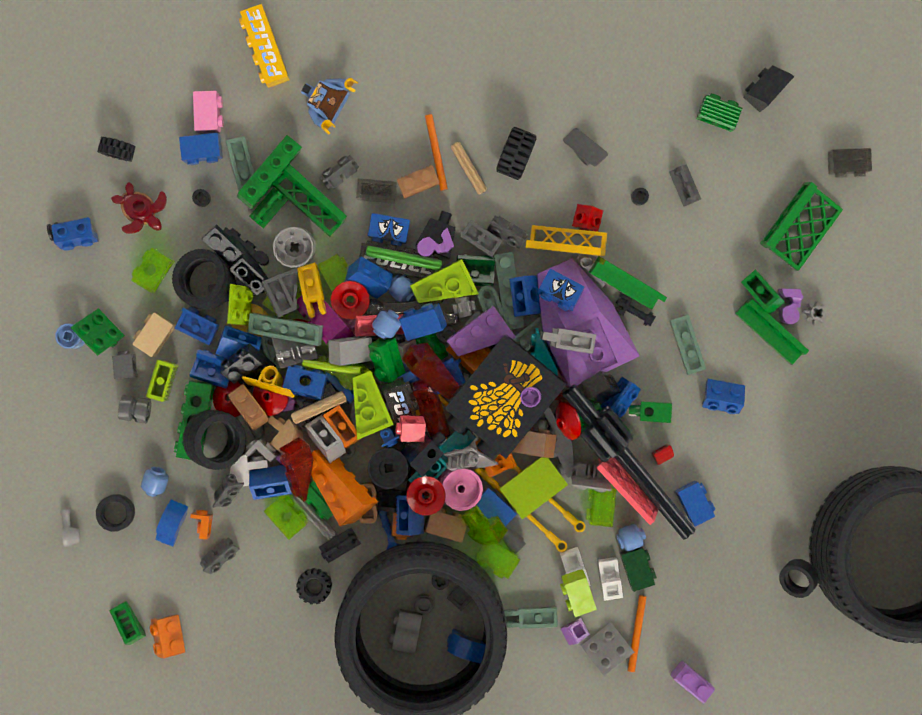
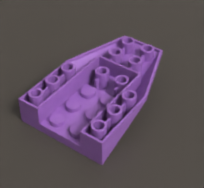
(591, 315)

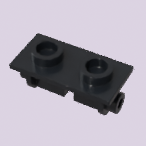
(339, 545)

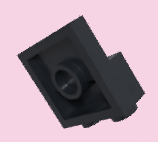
(245, 362)

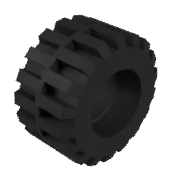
(516, 153)

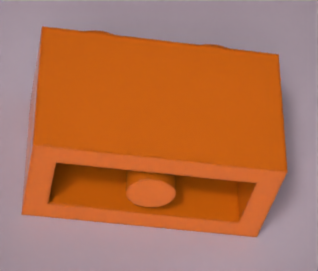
(342, 426)

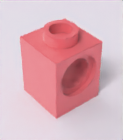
(411, 428)

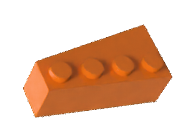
(340, 490)

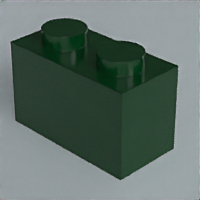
(638, 568)

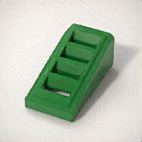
(132, 620)

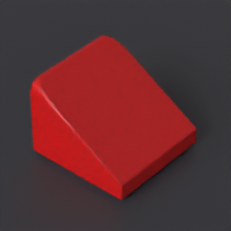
(663, 454)

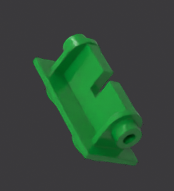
(268, 208)

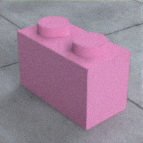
(207, 112)

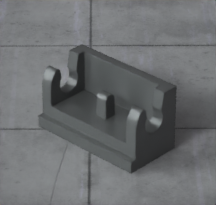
(481, 238)

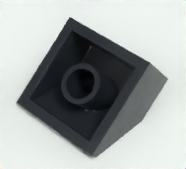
(767, 88)

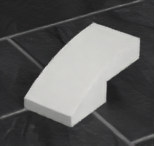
(572, 561)
(610, 578)

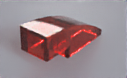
(431, 408)

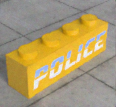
(264, 46)

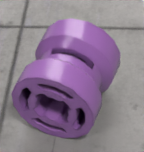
(528, 395)

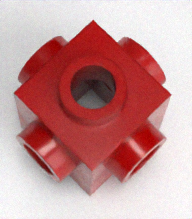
(587, 218)

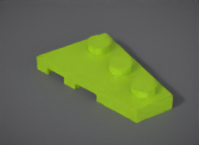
(446, 283)
(369, 406)

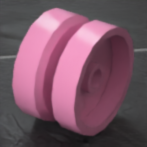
(469, 492)

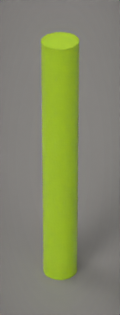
(331, 367)

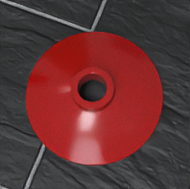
(347, 309)
(220, 401)
(272, 406)
(568, 420)
(433, 502)

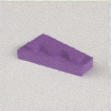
(480, 333)

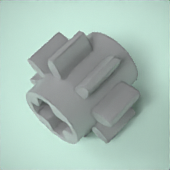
(463, 307)
(820, 314)

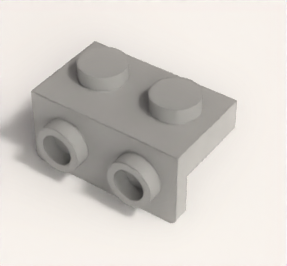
(264, 448)

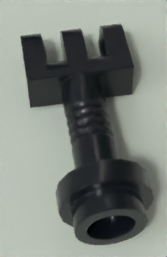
(647, 318)

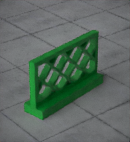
(793, 212)

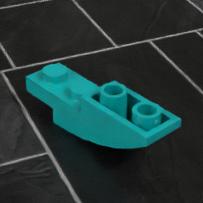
(455, 441)

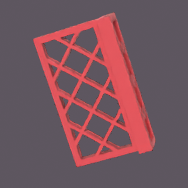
(628, 488)

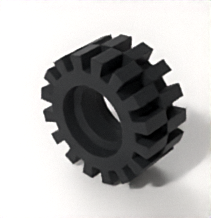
(116, 149)
(314, 597)

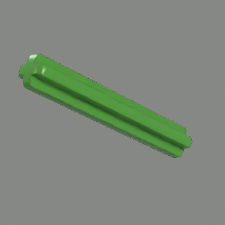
(404, 258)

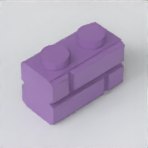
(692, 681)

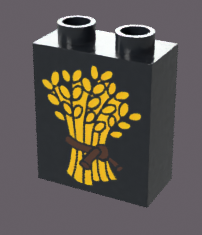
(492, 402)

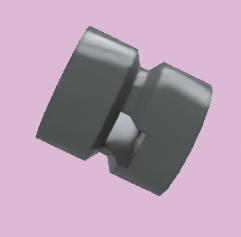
(134, 409)

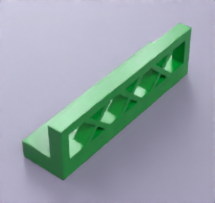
(314, 195)
(626, 283)
(771, 331)

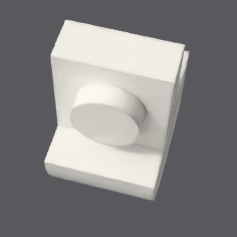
(244, 465)

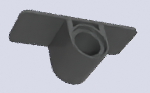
(585, 148)

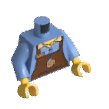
(327, 100)

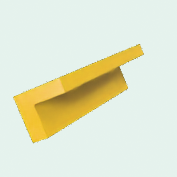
(567, 247)

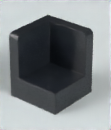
(387, 500)

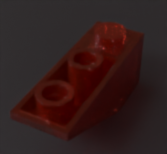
(430, 369)
(298, 463)

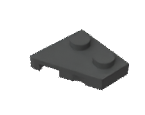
(282, 292)

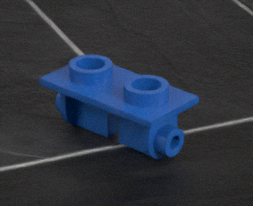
(388, 437)

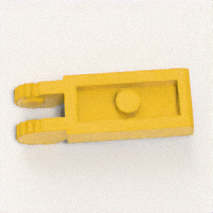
(311, 288)

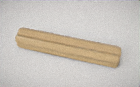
(468, 168)
(318, 407)

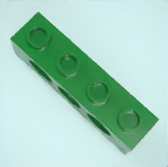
(269, 172)
(205, 392)

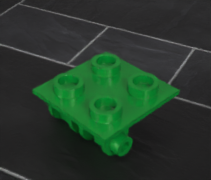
(97, 332)

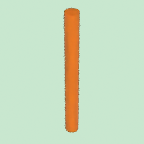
(436, 152)
(637, 632)

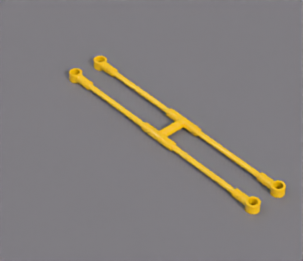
(551, 536)

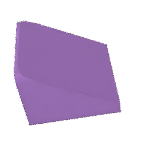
(575, 632)

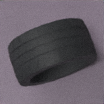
(182, 275)
(234, 446)

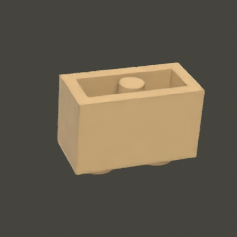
(153, 334)

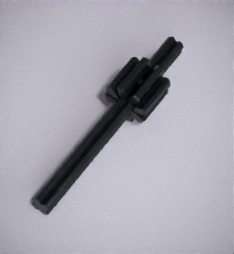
(610, 438)

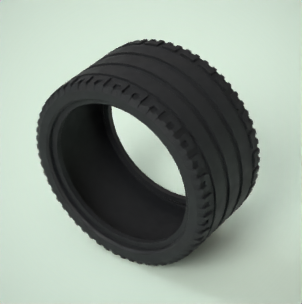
(832, 544)
(396, 697)

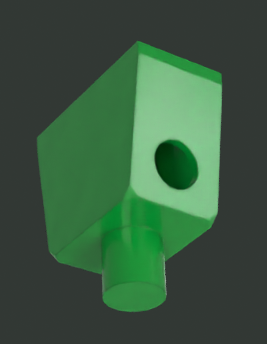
(662, 411)

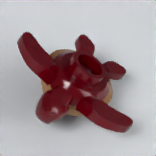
(140, 209)

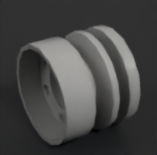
(283, 247)

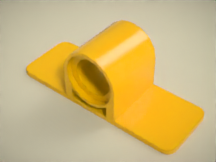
(272, 385)

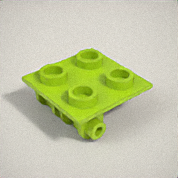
(239, 305)

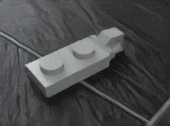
(570, 340)

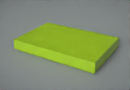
(533, 486)

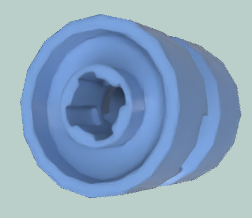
(68, 338)

